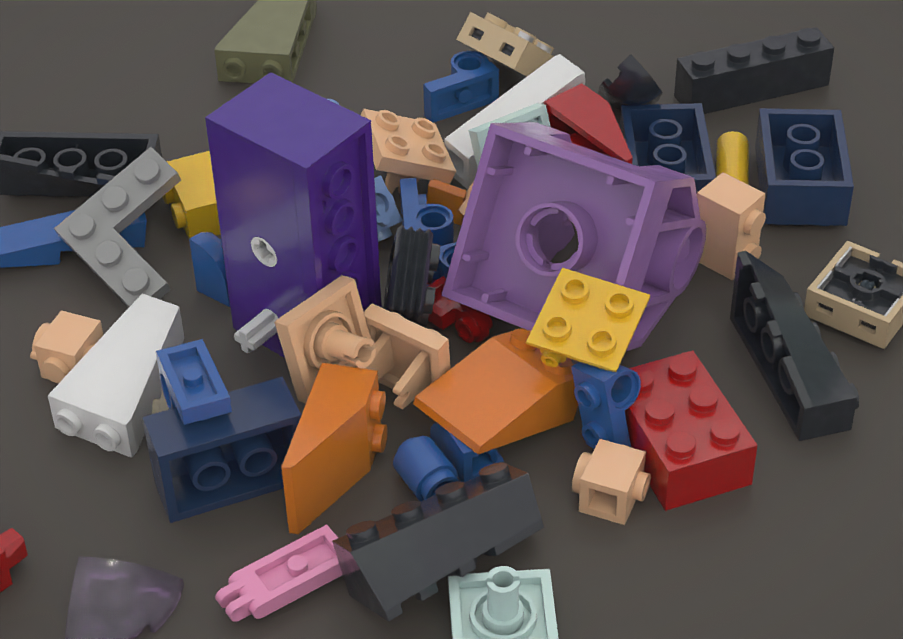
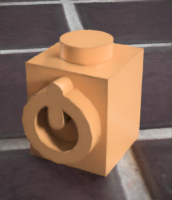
(64, 343)
(610, 481)

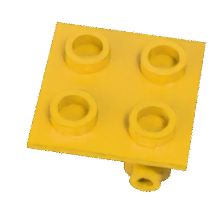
(587, 321)

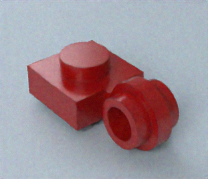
(469, 324)

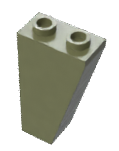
(266, 41)

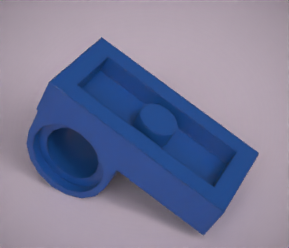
(470, 86)
(419, 214)
(192, 382)

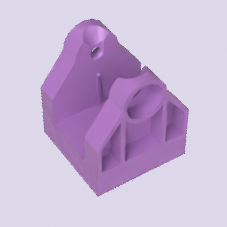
(530, 184)

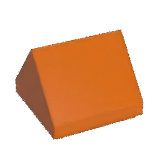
(448, 196)

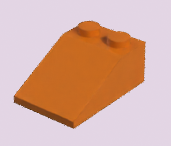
(501, 394)
(333, 441)

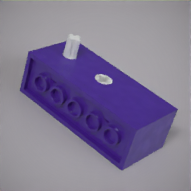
(291, 203)

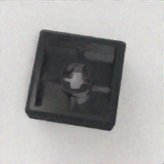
(409, 271)

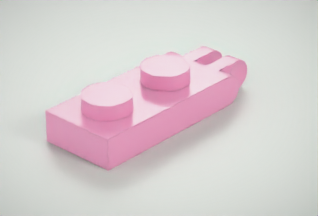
(281, 576)

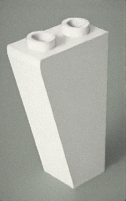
(544, 83)
(118, 378)

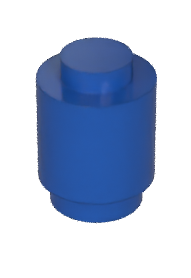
(423, 466)

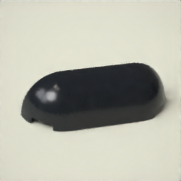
(631, 87)

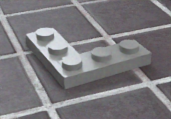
(95, 227)

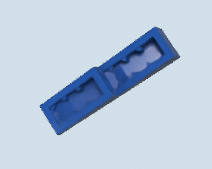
(39, 244)

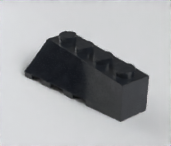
(755, 70)
(66, 161)
(790, 352)
(436, 538)

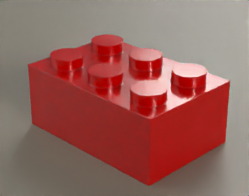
(688, 433)

